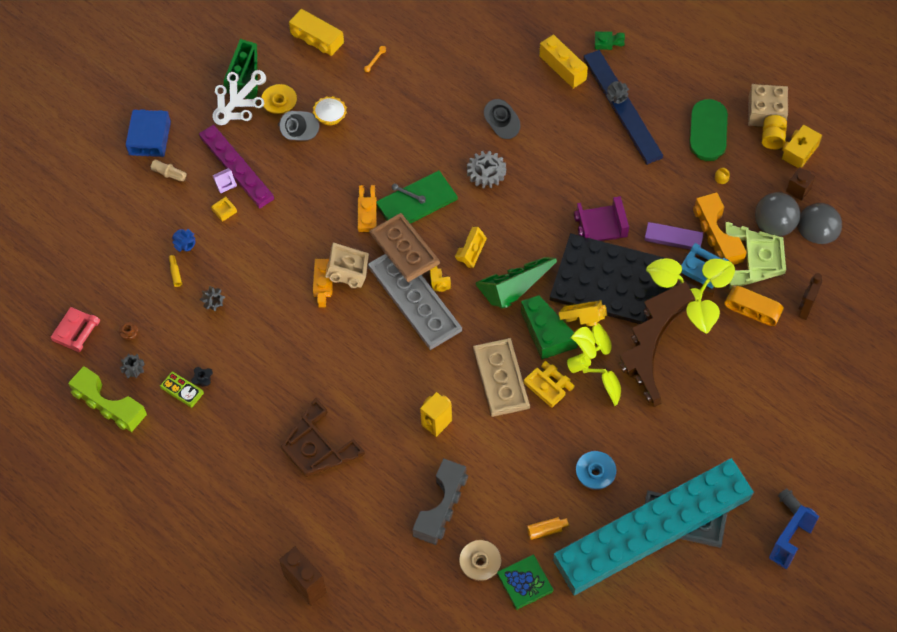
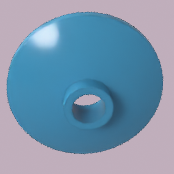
(598, 462)

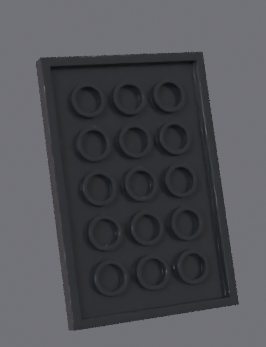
(607, 273)

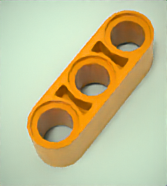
(754, 305)

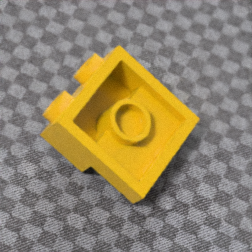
(588, 313)

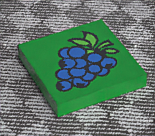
(525, 582)

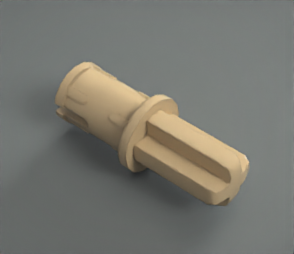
(168, 170)

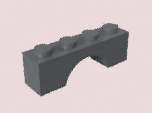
(431, 523)

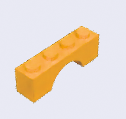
(710, 210)

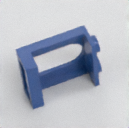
(783, 550)

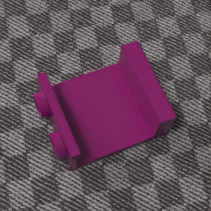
(602, 222)

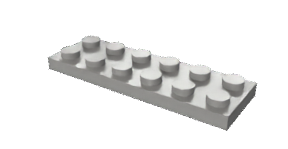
(417, 303)

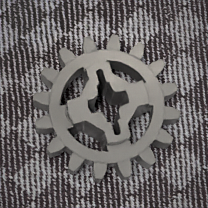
(486, 169)

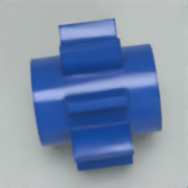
(183, 240)

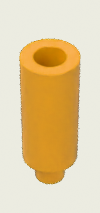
(546, 527)

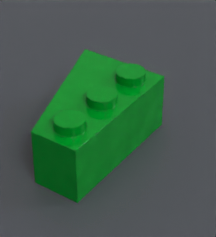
(546, 329)

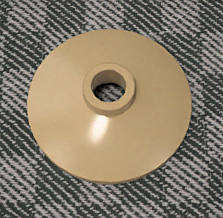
(478, 551)

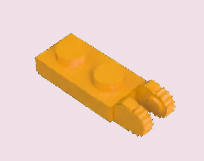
(367, 210)

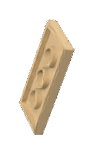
(501, 377)

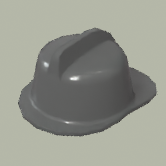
(502, 118)
(298, 125)

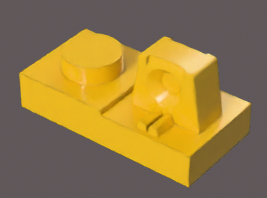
(472, 248)

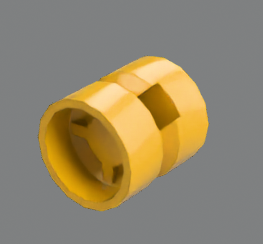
(774, 132)

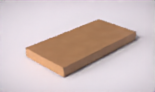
(404, 247)

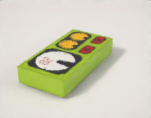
(182, 389)

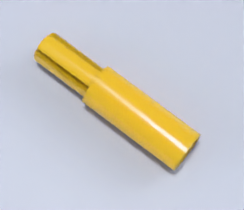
(175, 271)

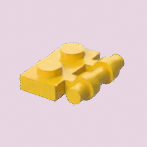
(544, 387)

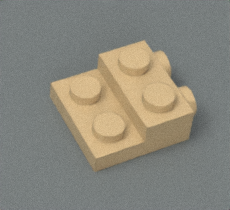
(347, 265)

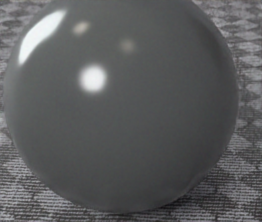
(777, 214)
(820, 223)

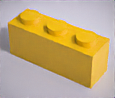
(316, 32)
(563, 61)

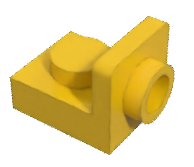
(438, 282)

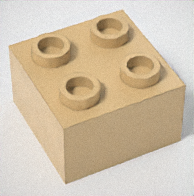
(765, 102)

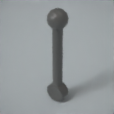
(421, 199)

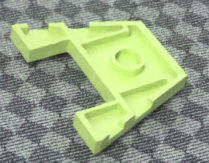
(764, 255)

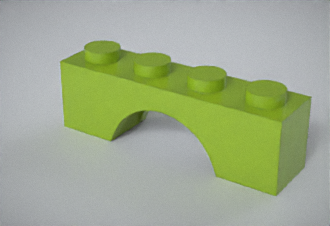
(125, 412)

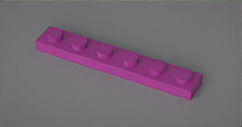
(241, 171)

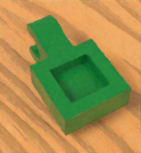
(605, 40)

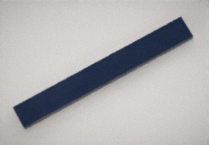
(625, 111)

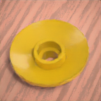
(279, 93)

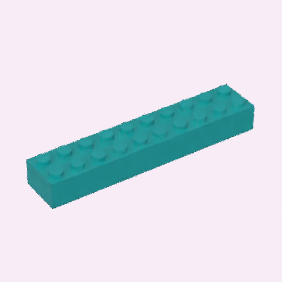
(652, 526)

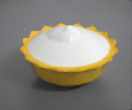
(329, 110)

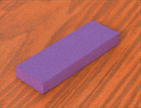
(672, 236)

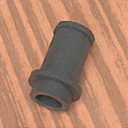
(789, 500)

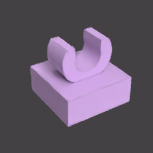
(224, 180)

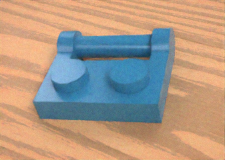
(693, 266)

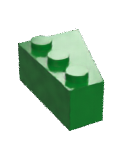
(243, 64)

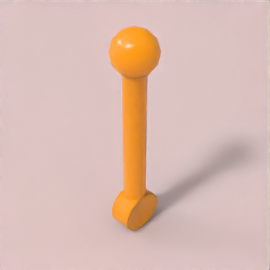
(382, 49)

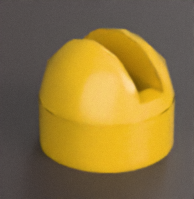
(722, 176)

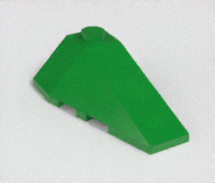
(509, 287)

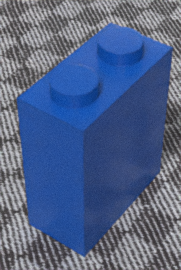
(148, 133)

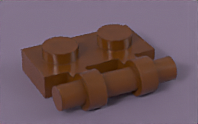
(810, 295)

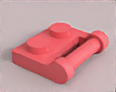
(70, 327)

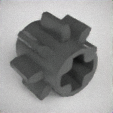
(617, 92)
(208, 294)
(136, 364)

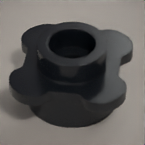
(206, 380)

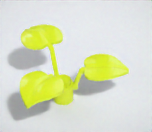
(701, 313)
(586, 341)

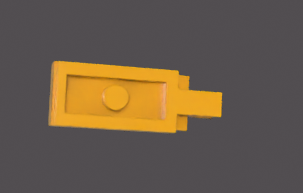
(321, 285)

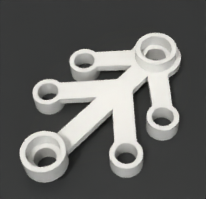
(237, 100)

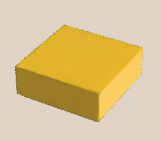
(224, 209)

